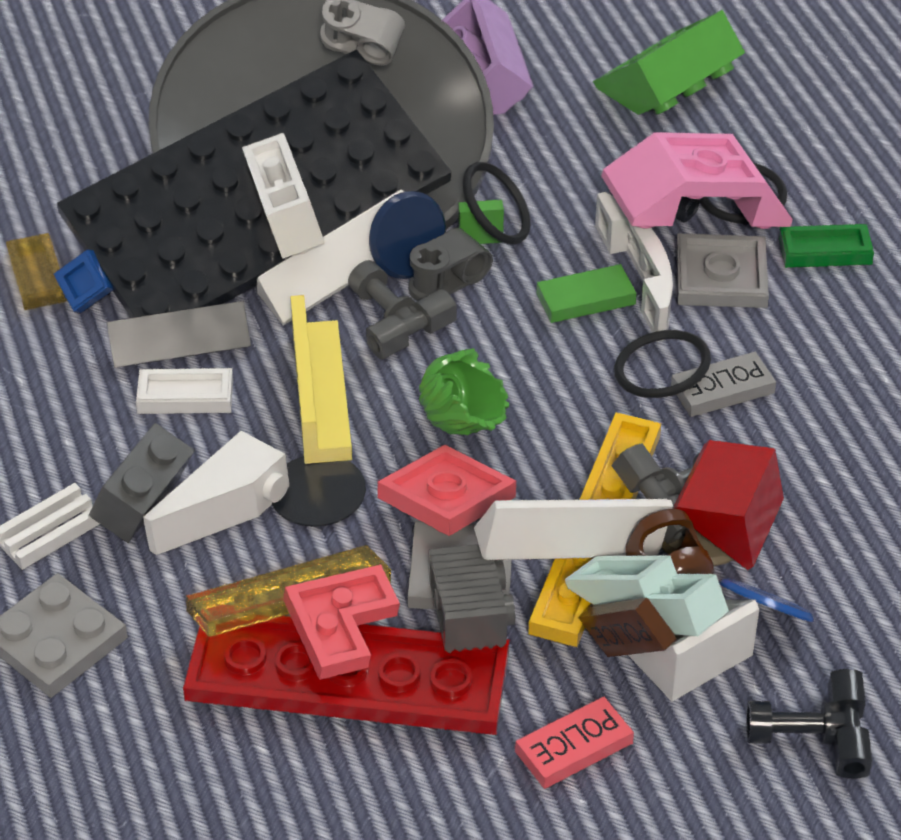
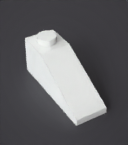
(283, 196)
(221, 493)

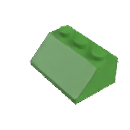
(674, 66)

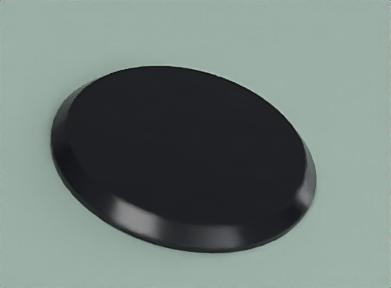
(321, 492)

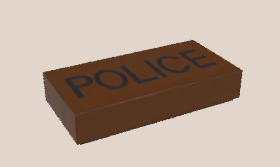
(627, 627)

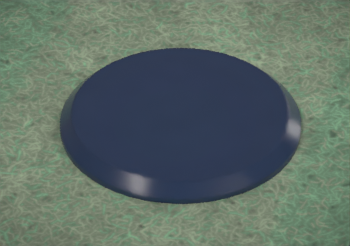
(402, 225)

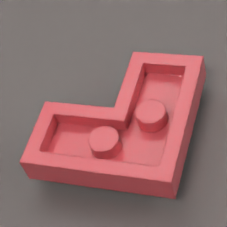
(329, 617)

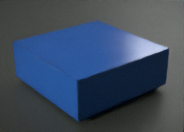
(83, 281)

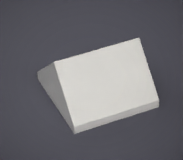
(698, 659)

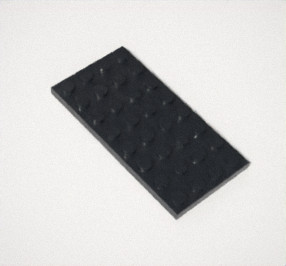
(189, 218)

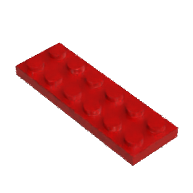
(406, 682)

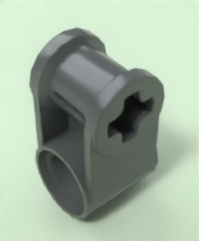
(447, 264)

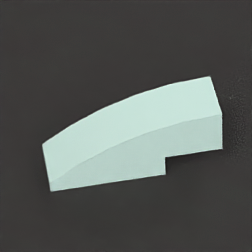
(683, 600)

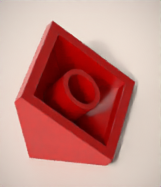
(733, 497)

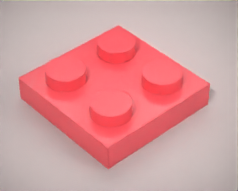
(445, 489)

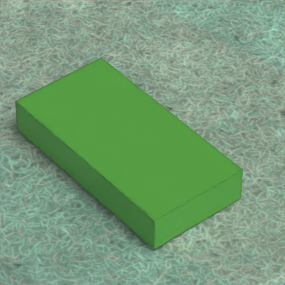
(586, 293)

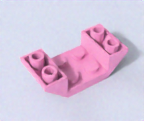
(695, 166)

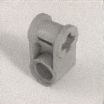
(365, 28)

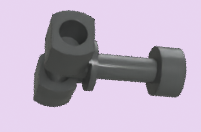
(402, 314)
(642, 473)

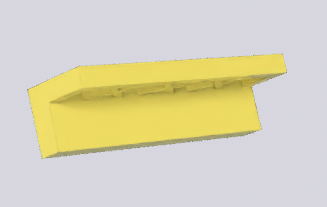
(320, 388)

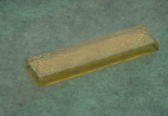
(262, 596)

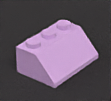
(494, 45)

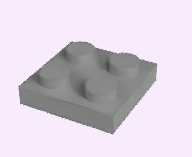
(57, 634)

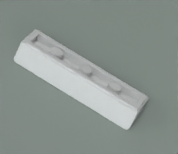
(320, 270)
(565, 528)

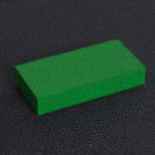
(826, 245)

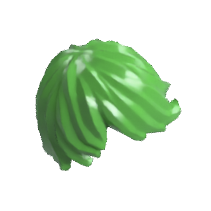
(462, 394)

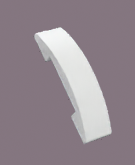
(646, 254)

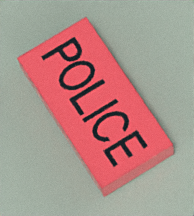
(574, 742)

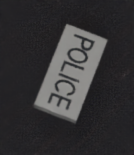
(726, 384)

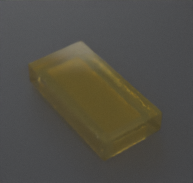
(34, 269)

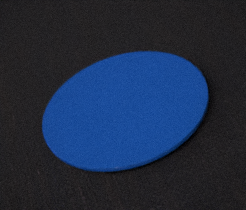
(767, 599)

